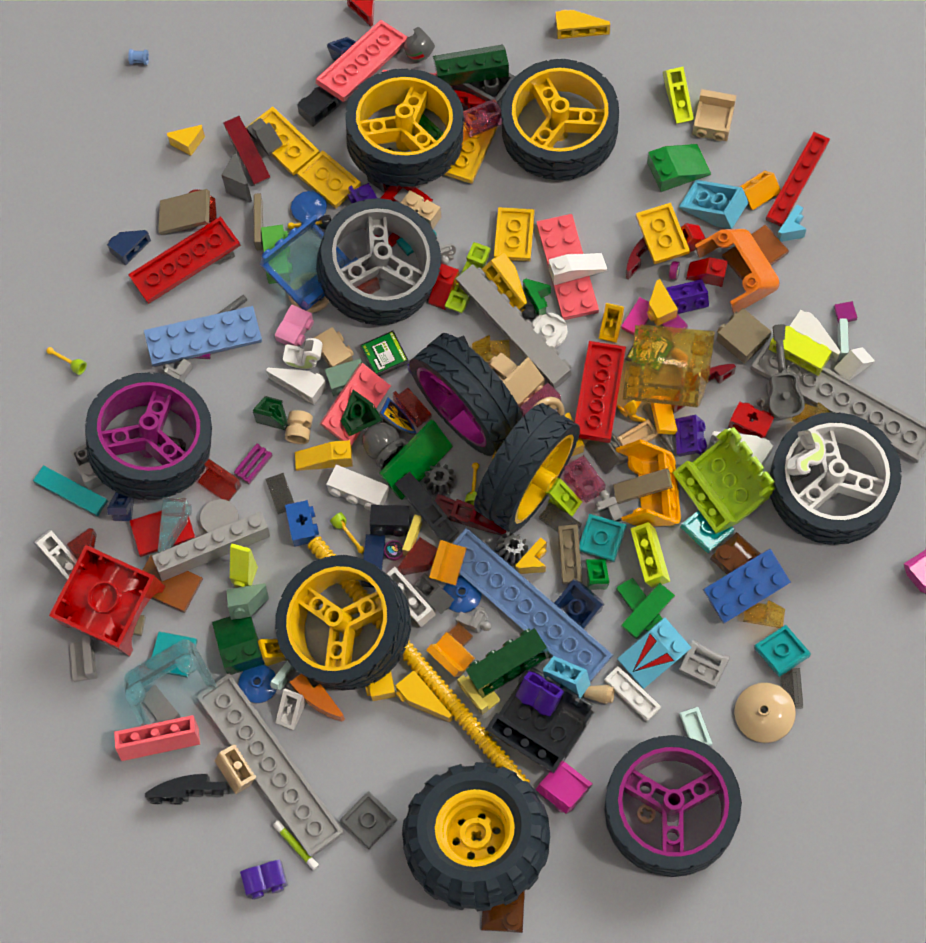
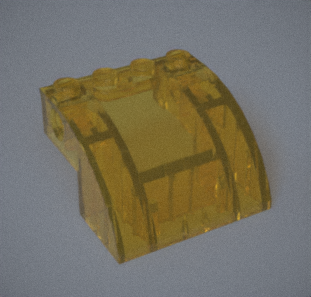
(669, 365)

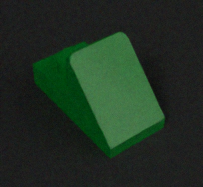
(536, 292)
(597, 574)

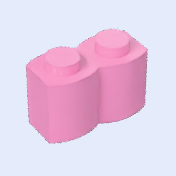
(294, 326)

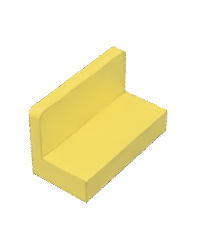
(482, 704)

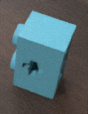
(567, 675)

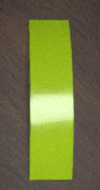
(478, 257)

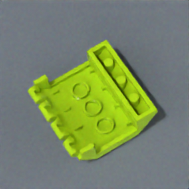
(726, 481)

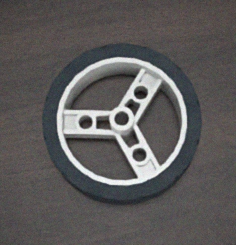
(800, 510)

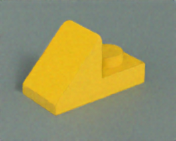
(529, 562)

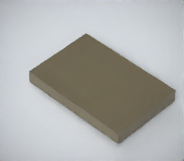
(184, 211)

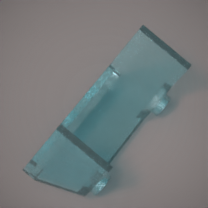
(180, 655)

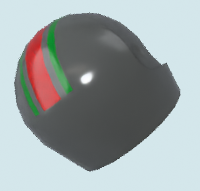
(419, 45)

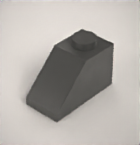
(433, 593)

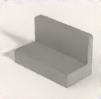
(83, 659)

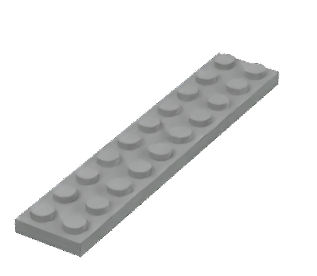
(843, 396)
(271, 765)

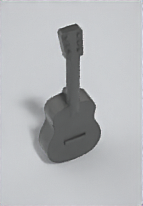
(785, 397)

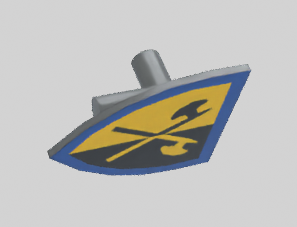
(396, 417)

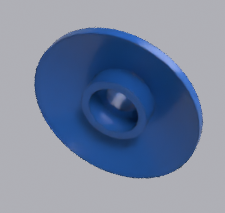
(467, 601)
(261, 692)

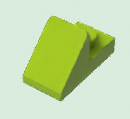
(563, 497)

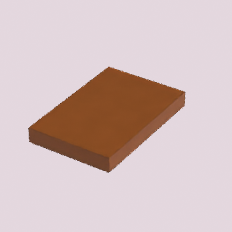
(768, 243)
(178, 589)

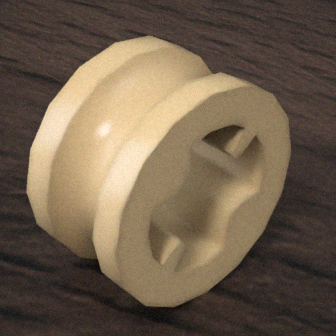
(644, 820)

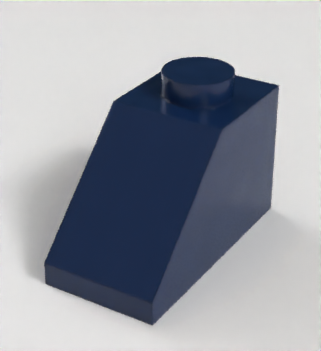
(128, 244)

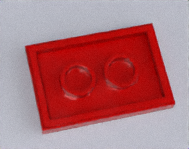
(147, 532)

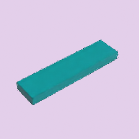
(70, 491)

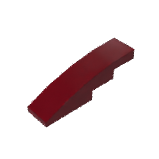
(246, 150)
(466, 515)

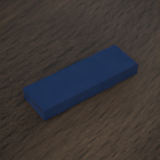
(374, 553)

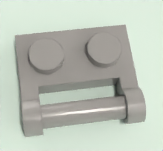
(702, 669)

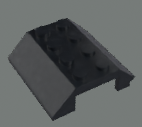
(539, 736)

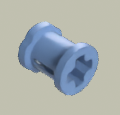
(138, 57)

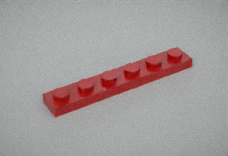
(797, 179)

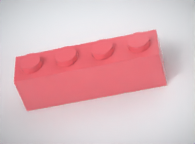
(157, 738)

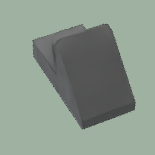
(264, 136)

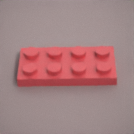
(365, 383)

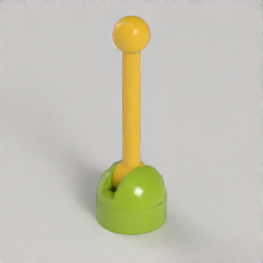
(77, 366)
(470, 496)
(339, 522)

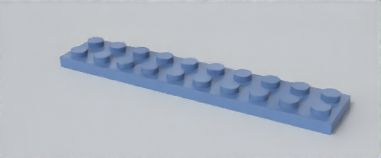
(529, 606)

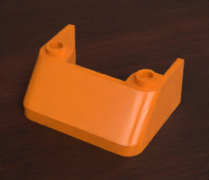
(756, 284)

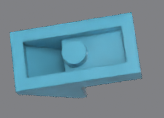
(791, 229)

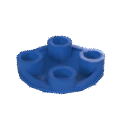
(307, 205)

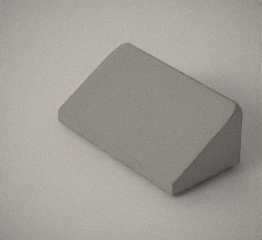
(160, 705)

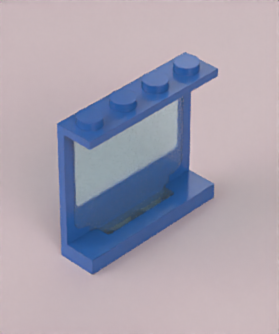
(294, 263)

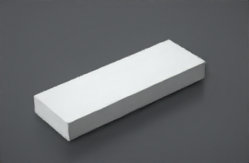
(632, 694)

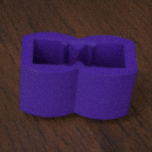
(539, 693)
(263, 879)

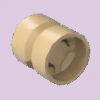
(299, 426)

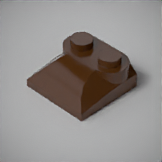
(734, 553)
(505, 918)

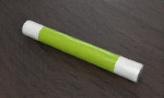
(295, 845)

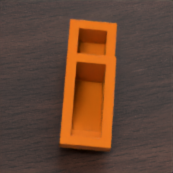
(316, 697)

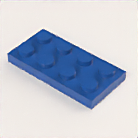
(746, 585)

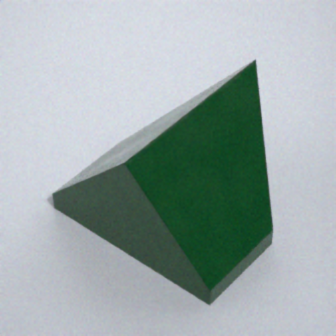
(271, 413)
(359, 414)

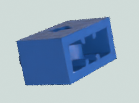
(300, 512)

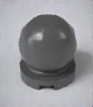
(382, 443)

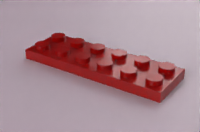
(184, 260)
(599, 391)

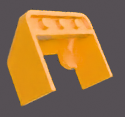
(660, 507)

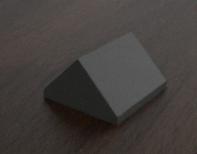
(235, 180)

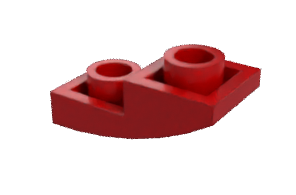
(469, 99)

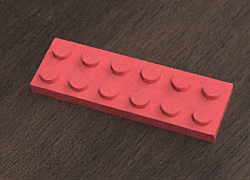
(361, 60)
(560, 238)

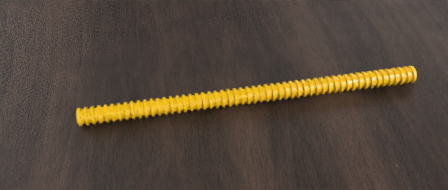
(430, 678)

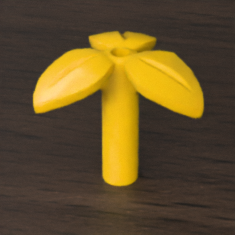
(630, 410)

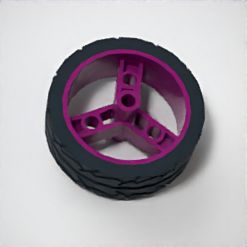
(465, 393)
(161, 395)
(717, 779)

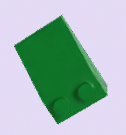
(677, 165)

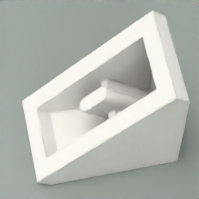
(853, 363)
(290, 709)

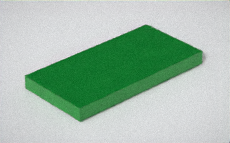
(417, 456)

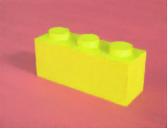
(803, 351)
(650, 554)

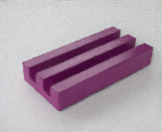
(247, 459)

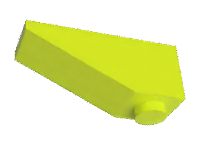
(678, 94)
(242, 566)

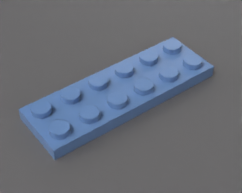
(202, 336)

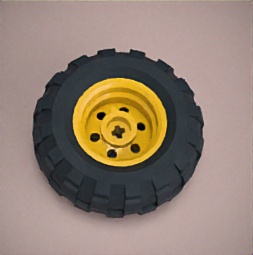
(488, 878)

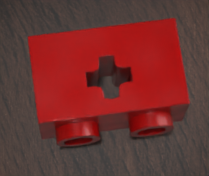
(742, 416)

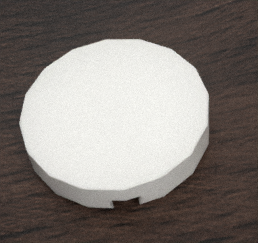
(552, 328)

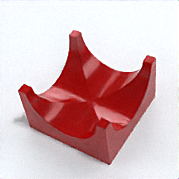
(105, 598)

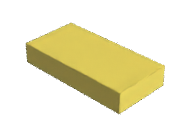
(412, 534)

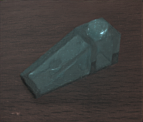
(173, 520)

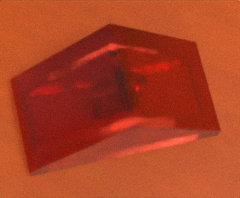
(86, 538)

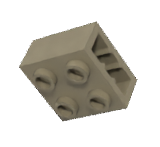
(743, 335)

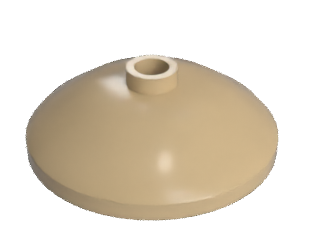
(765, 726)

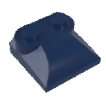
(579, 603)

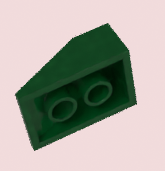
(237, 644)

